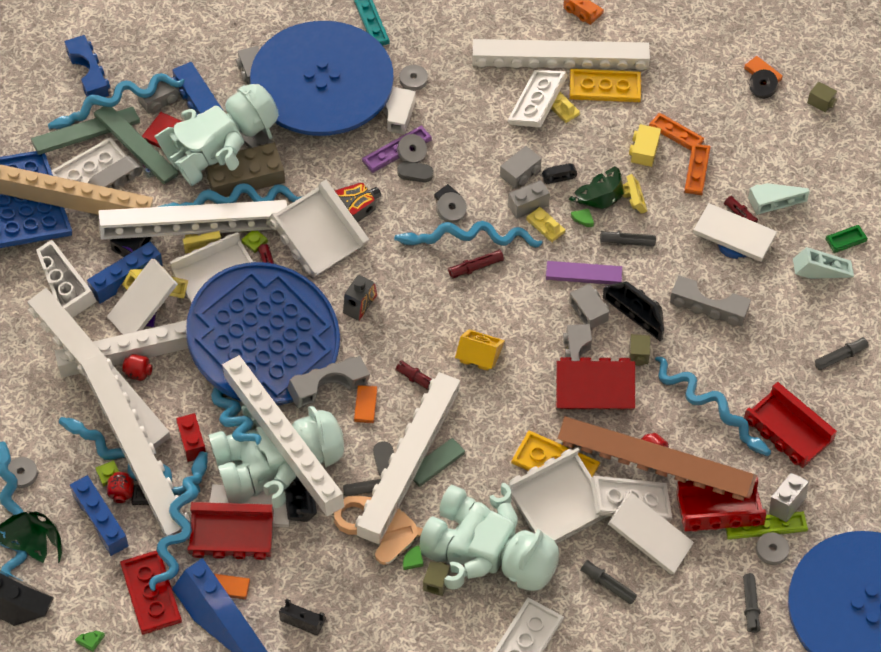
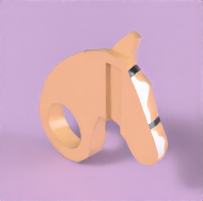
(397, 538)

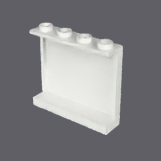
(318, 230)
(209, 260)
(556, 497)

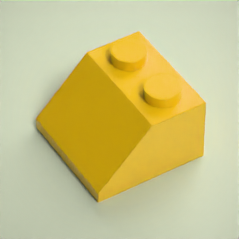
(479, 349)

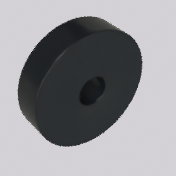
(760, 77)

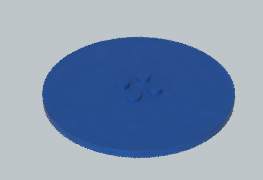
(324, 77)
(269, 319)
(838, 594)

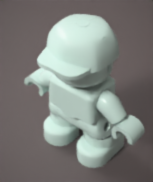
(216, 135)
(262, 466)
(487, 541)

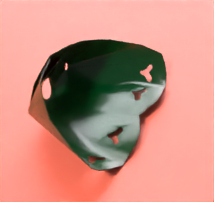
(601, 194)
(31, 534)

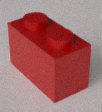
(190, 436)

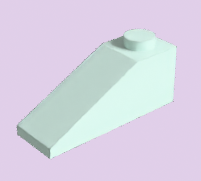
(774, 196)
(818, 265)

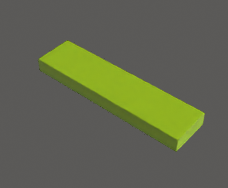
(795, 524)

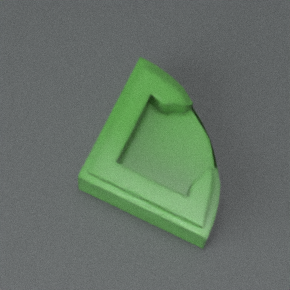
(583, 217)
(413, 559)
(90, 640)

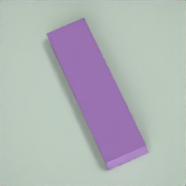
(388, 153)
(583, 272)

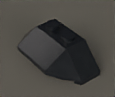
(637, 307)
(21, 601)

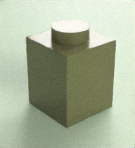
(822, 97)
(639, 349)
(435, 576)

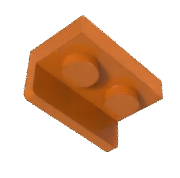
(583, 9)

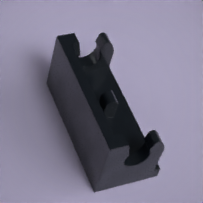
(299, 502)
(301, 618)

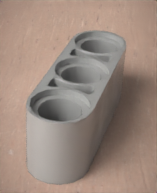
(117, 173)

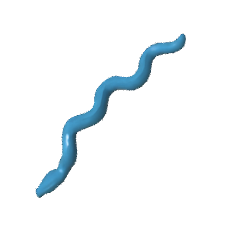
(65, 121)
(236, 192)
(447, 227)
(228, 420)
(78, 428)
(753, 443)
(189, 483)
(9, 504)

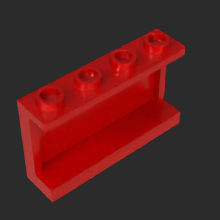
(595, 384)
(790, 425)
(710, 510)
(231, 530)

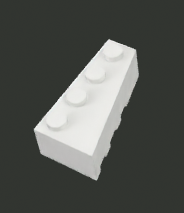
(64, 280)

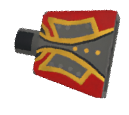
(359, 199)
(361, 292)

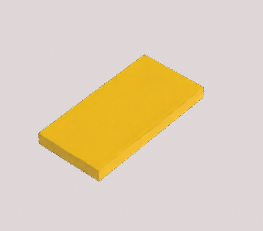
(605, 85)
(538, 449)

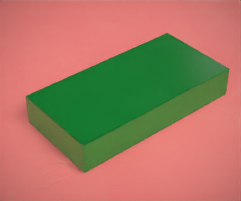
(846, 238)

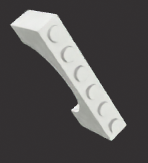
(399, 109)

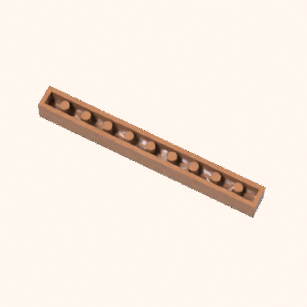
(657, 457)

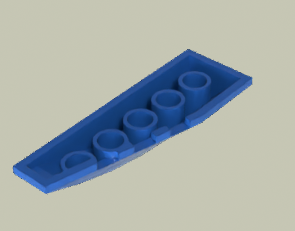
(214, 609)

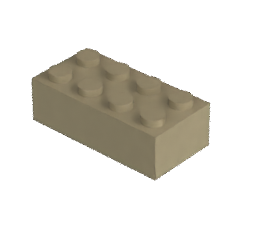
(257, 167)

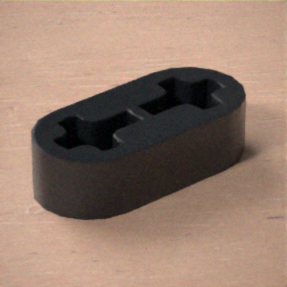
(559, 173)

